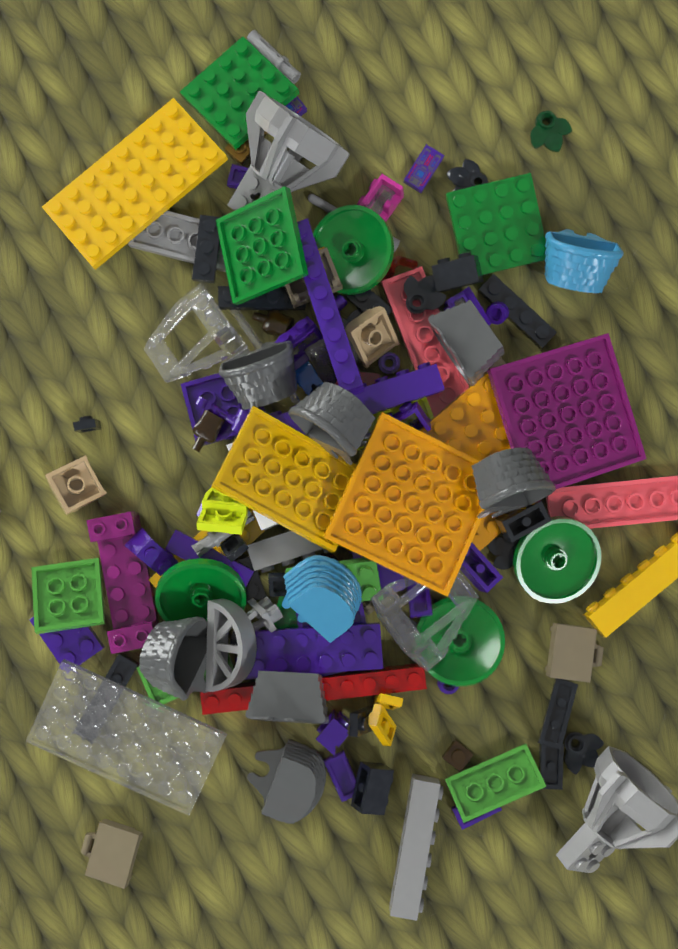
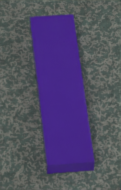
(181, 544)

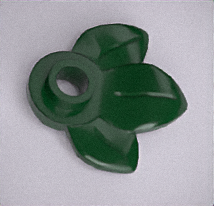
(549, 135)

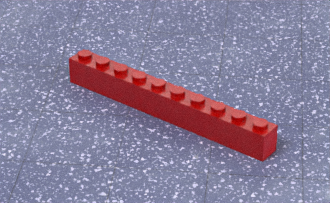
(336, 686)

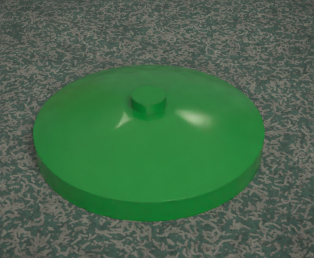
(358, 246)
(557, 560)
(192, 583)
(474, 651)

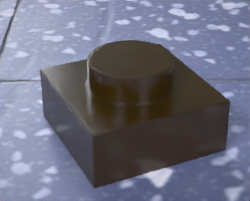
(457, 755)

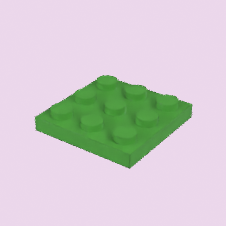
(67, 596)

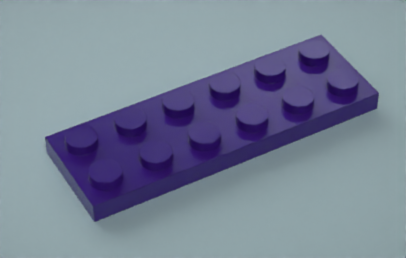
(309, 652)

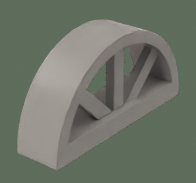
(220, 619)

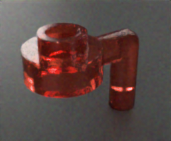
(400, 260)

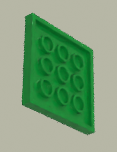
(229, 87)
(498, 223)
(262, 246)

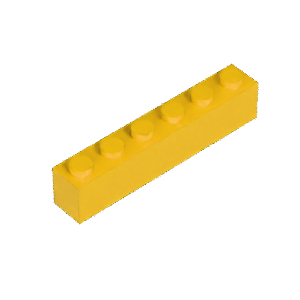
(635, 590)

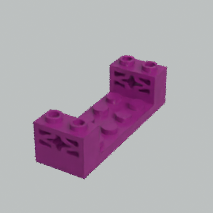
(126, 581)

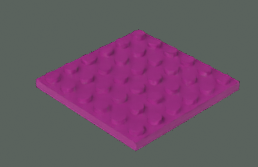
(569, 410)

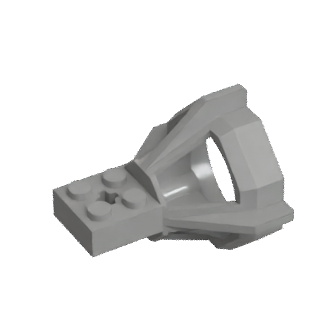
(273, 164)
(619, 799)

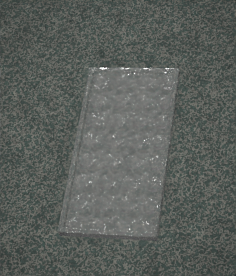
(126, 737)

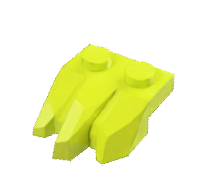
(221, 514)

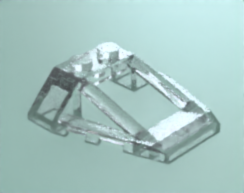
(218, 329)
(417, 645)

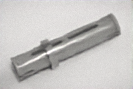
(279, 61)
(214, 539)

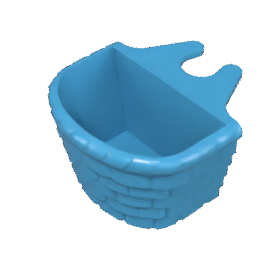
(580, 261)
(323, 595)

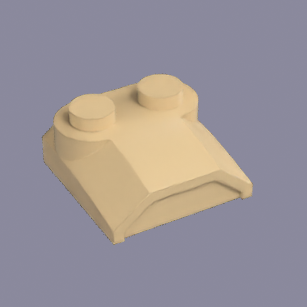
(371, 335)
(75, 485)

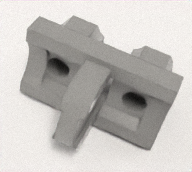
(265, 613)

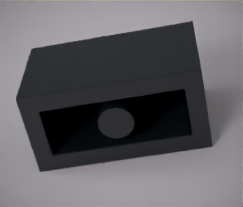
(457, 273)
(522, 521)
(372, 788)

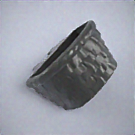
(467, 340)
(261, 374)
(333, 420)
(510, 481)
(176, 656)
(288, 698)
(292, 783)

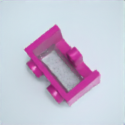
(383, 196)

